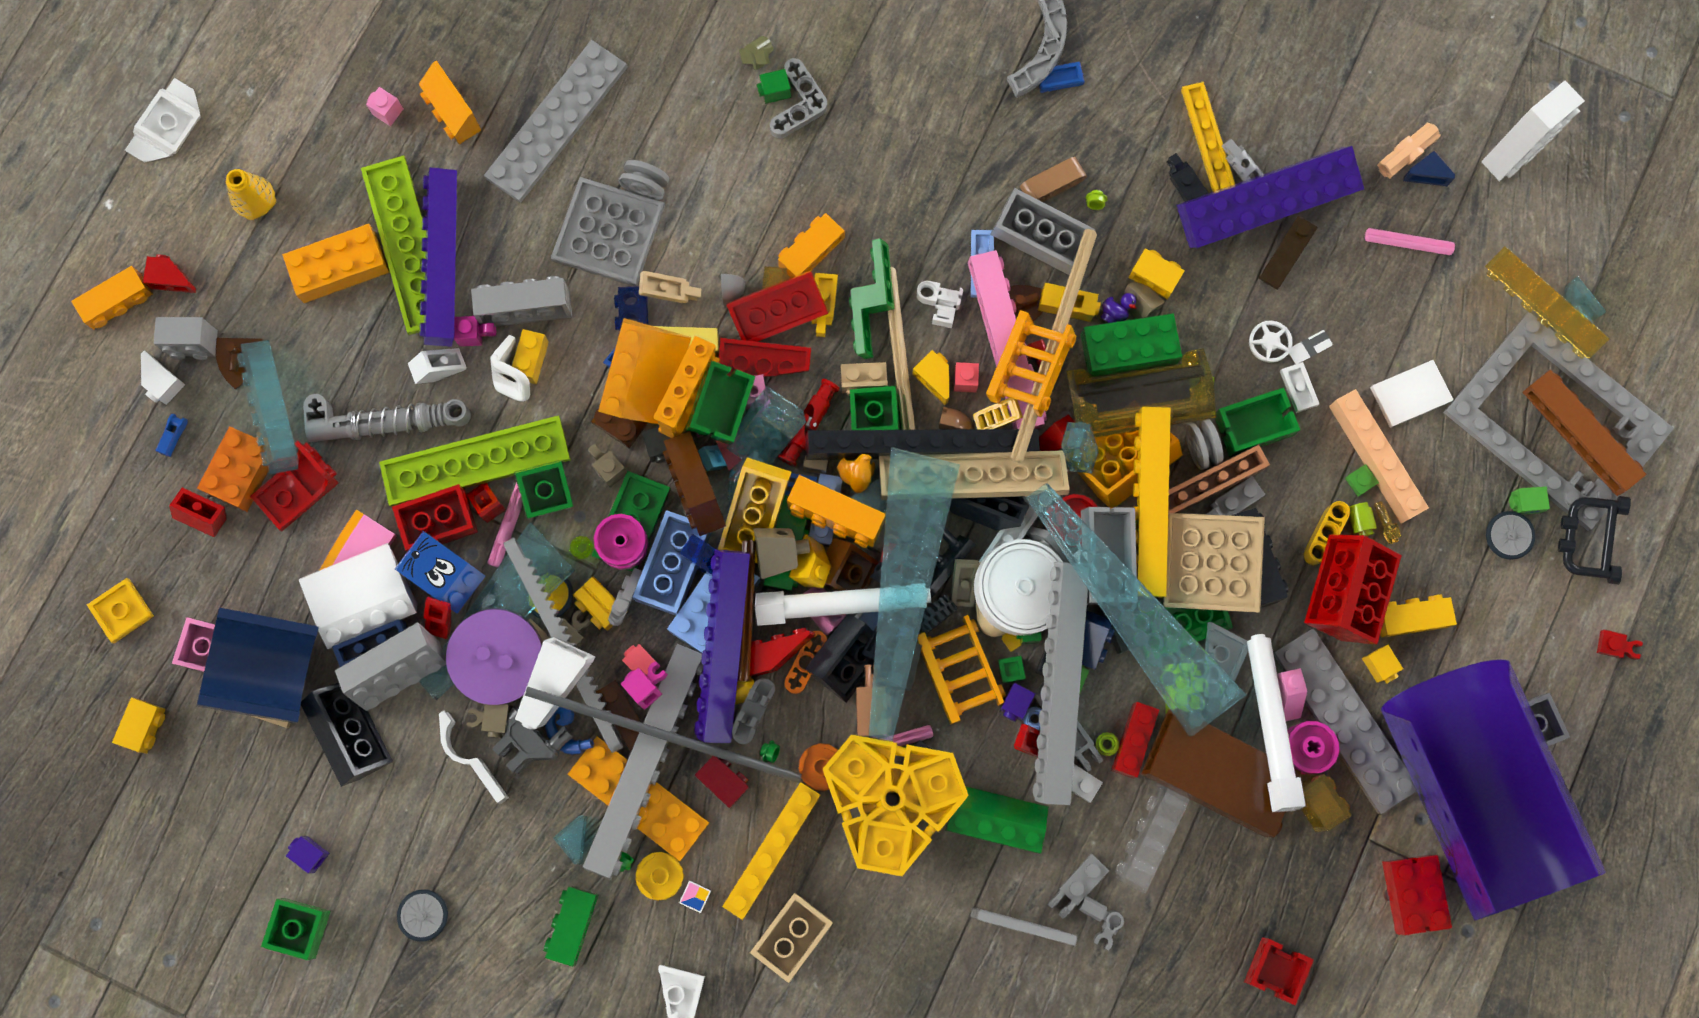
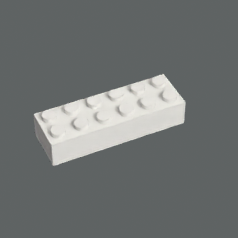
(1533, 131)

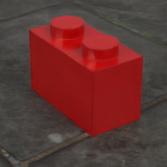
(198, 512)

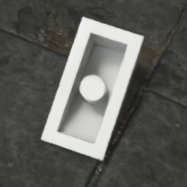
(436, 365)
(158, 380)

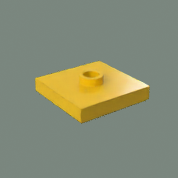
(120, 610)

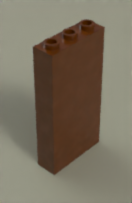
(1216, 774)

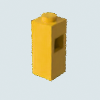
(1084, 308)

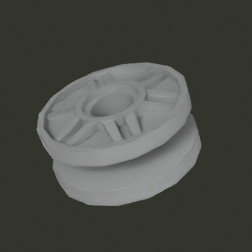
(644, 179)
(1204, 444)

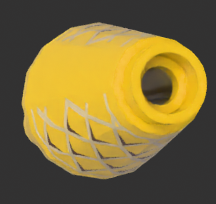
(249, 194)

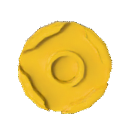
(659, 876)

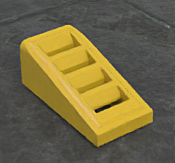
(985, 420)

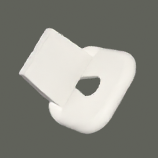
(501, 365)

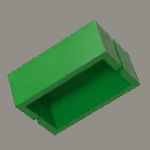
(720, 402)
(1256, 422)

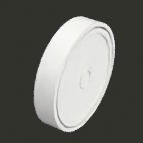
(1015, 586)

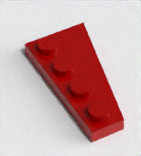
(763, 358)

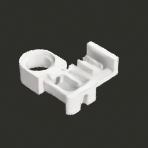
(946, 300)

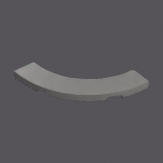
(1049, 51)

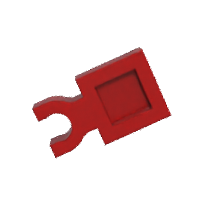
(1615, 645)

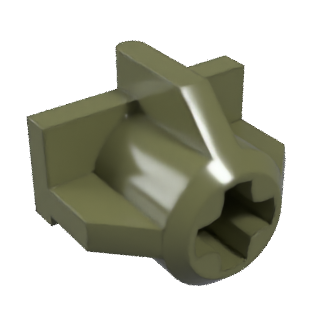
(757, 52)

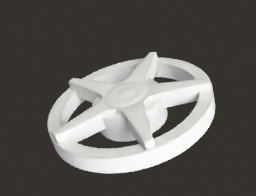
(1270, 341)

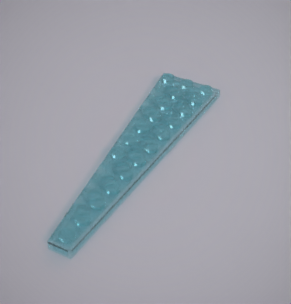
(914, 527)
(1172, 659)

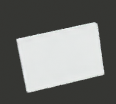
(1411, 393)

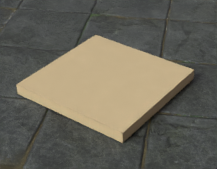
(1214, 562)

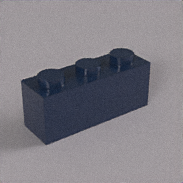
(357, 646)

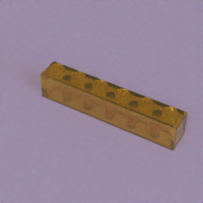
(1547, 303)

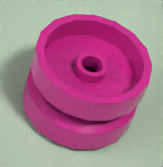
(608, 538)
(1323, 747)

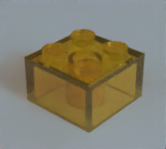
(1323, 805)

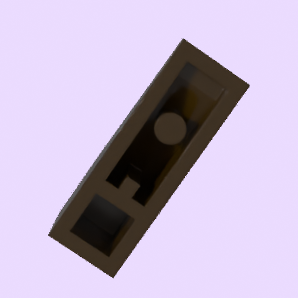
(1288, 252)

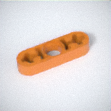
(792, 675)

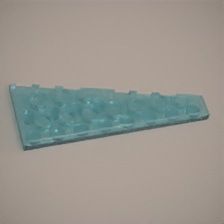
(508, 592)

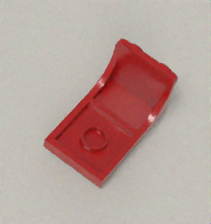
(295, 491)

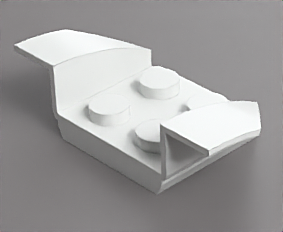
(165, 123)

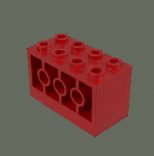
(1353, 588)

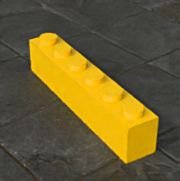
(771, 851)

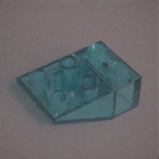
(767, 426)

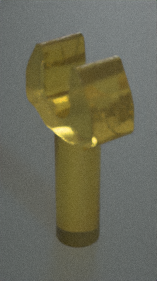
(1391, 530)

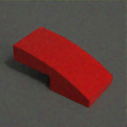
(437, 617)

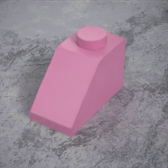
(1293, 693)

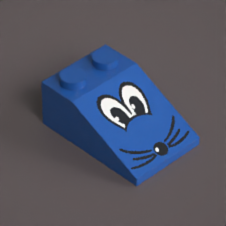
(440, 572)

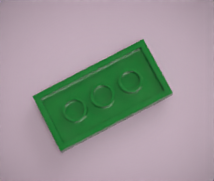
(641, 500)

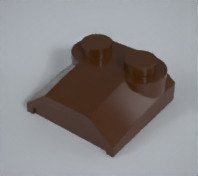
(621, 429)

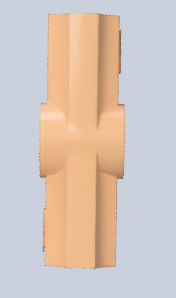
(1409, 150)

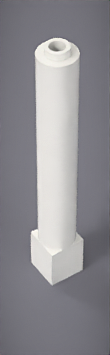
(777, 607)
(1284, 788)

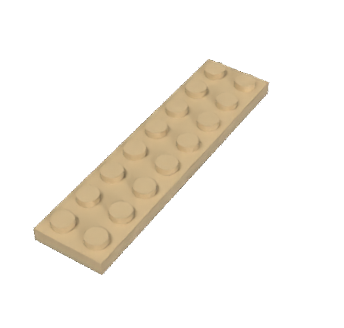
(997, 474)

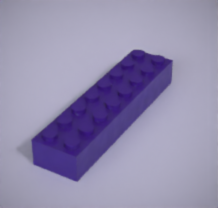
(1270, 197)

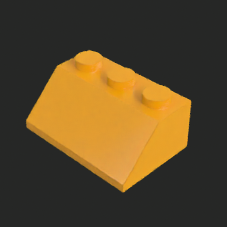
(448, 104)

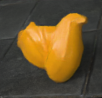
(857, 472)

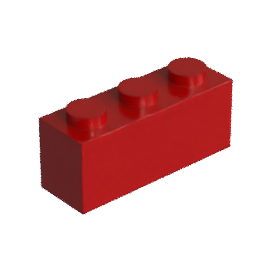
(1135, 740)

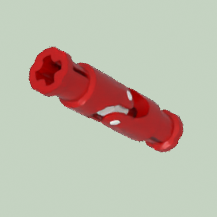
(813, 415)

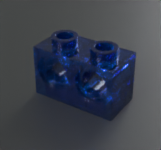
(636, 311)

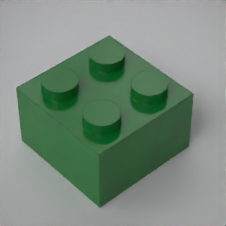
(874, 408)
(543, 489)
(295, 929)

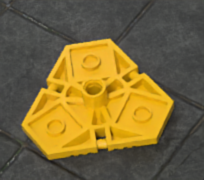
(887, 835)

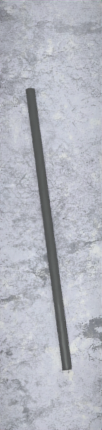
(662, 734)

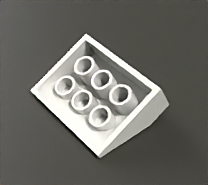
(358, 595)

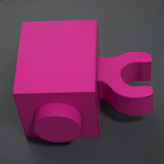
(469, 332)
(642, 686)

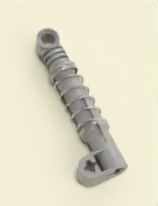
(358, 424)

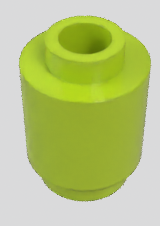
(1362, 519)

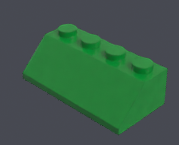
(1000, 820)

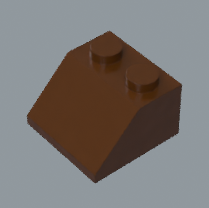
(849, 567)

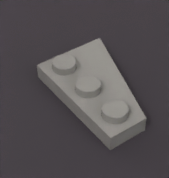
(1226, 649)

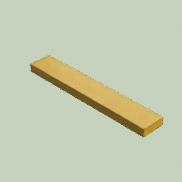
(1207, 136)

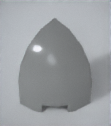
(732, 287)

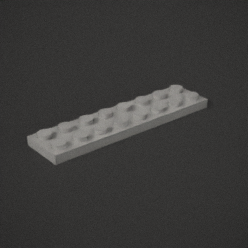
(555, 121)
(1340, 708)

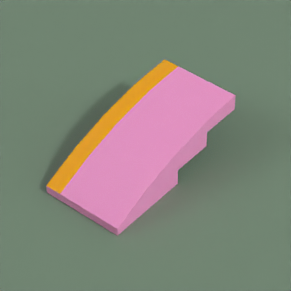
(356, 538)

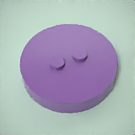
(493, 656)

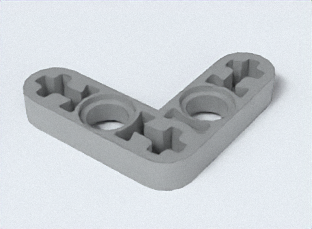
(806, 104)

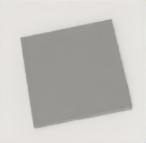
(608, 231)
(1023, 926)

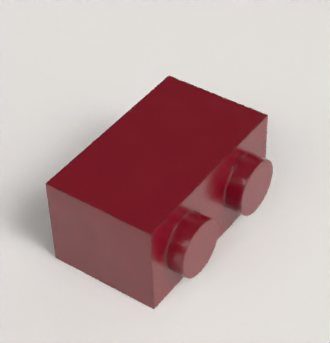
(723, 781)

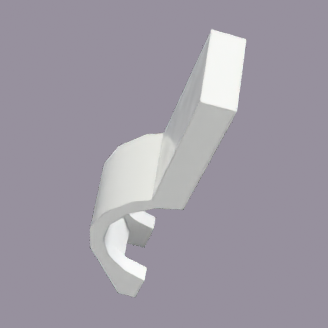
(483, 772)

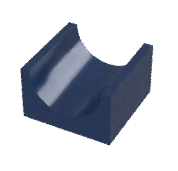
(257, 666)

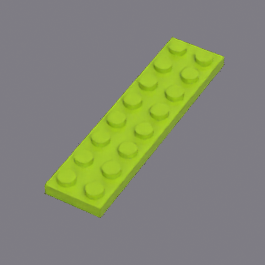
(400, 231)
(474, 460)

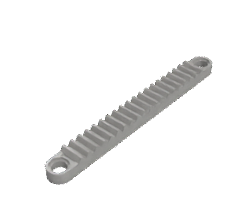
(554, 627)

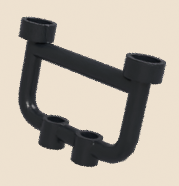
(1570, 524)

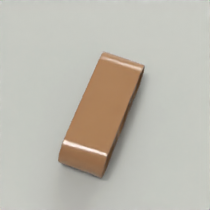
(1054, 180)

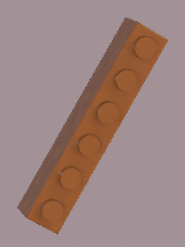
(1584, 433)

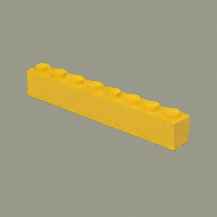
(1152, 497)

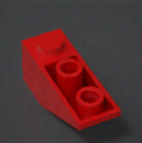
(772, 655)

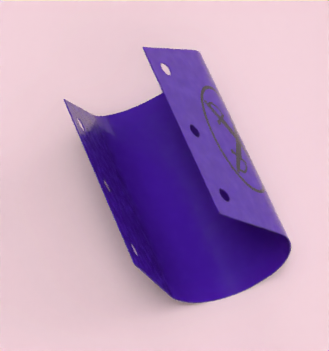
(1491, 787)

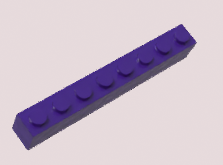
(439, 257)
(722, 646)

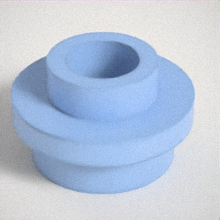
(1031, 711)

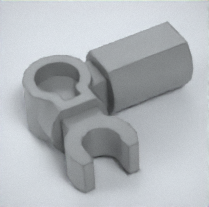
(1112, 919)

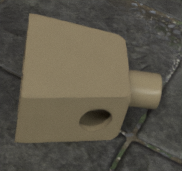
(777, 550)

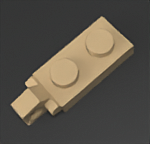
(667, 288)

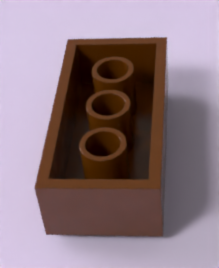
(693, 484)

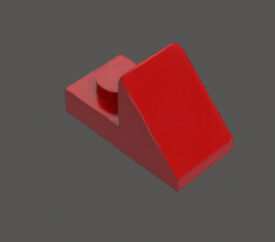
(1027, 740)

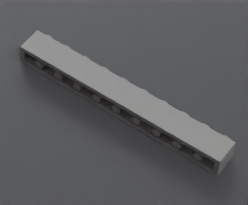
(1060, 686)
(643, 765)

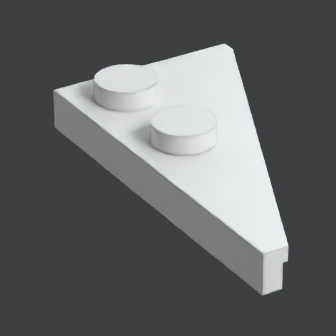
(680, 991)

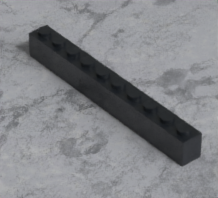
(876, 443)

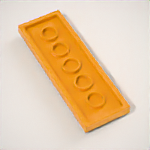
(663, 820)

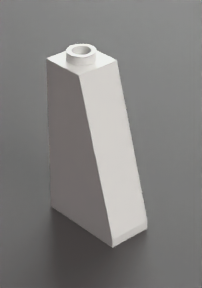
(555, 672)

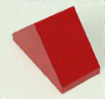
(1053, 436)
(485, 502)

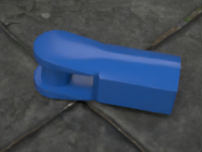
(169, 439)

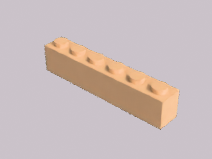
(1378, 456)

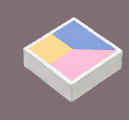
(695, 896)

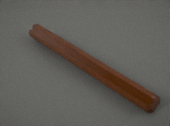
(749, 547)

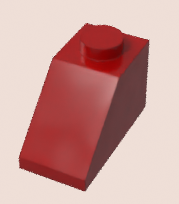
(165, 275)

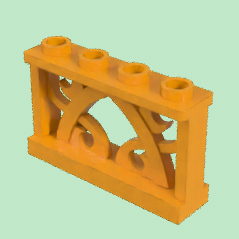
(681, 394)

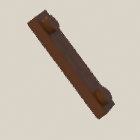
(620, 706)

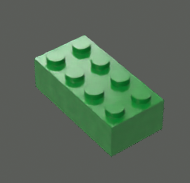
(1131, 345)

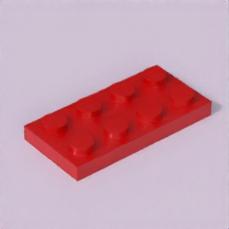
(778, 308)

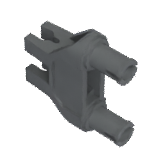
(752, 711)
(529, 743)

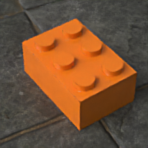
(235, 470)

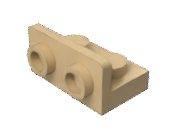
(863, 376)

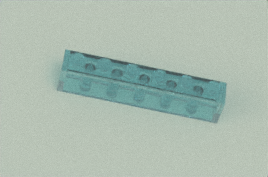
(269, 407)

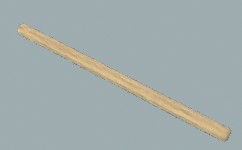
(1060, 323)
(900, 359)

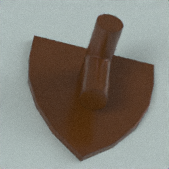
(1026, 299)
(227, 358)

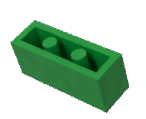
(570, 926)

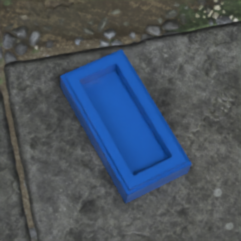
(1063, 77)

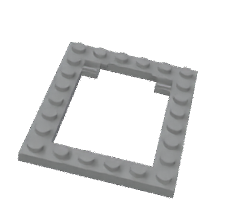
(1643, 440)

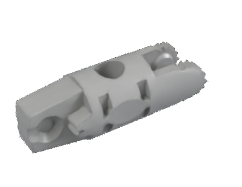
(1236, 156)

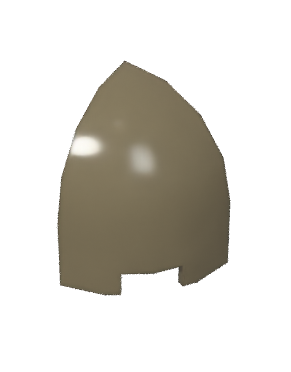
(1146, 300)

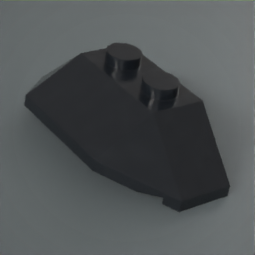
(992, 511)

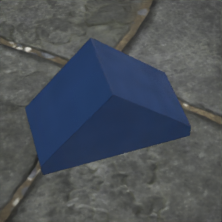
(1430, 171)

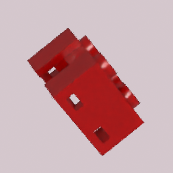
(1278, 971)

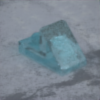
(1580, 296)

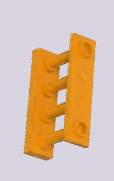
(1016, 347)
(945, 688)

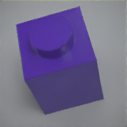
(1017, 702)
(306, 854)

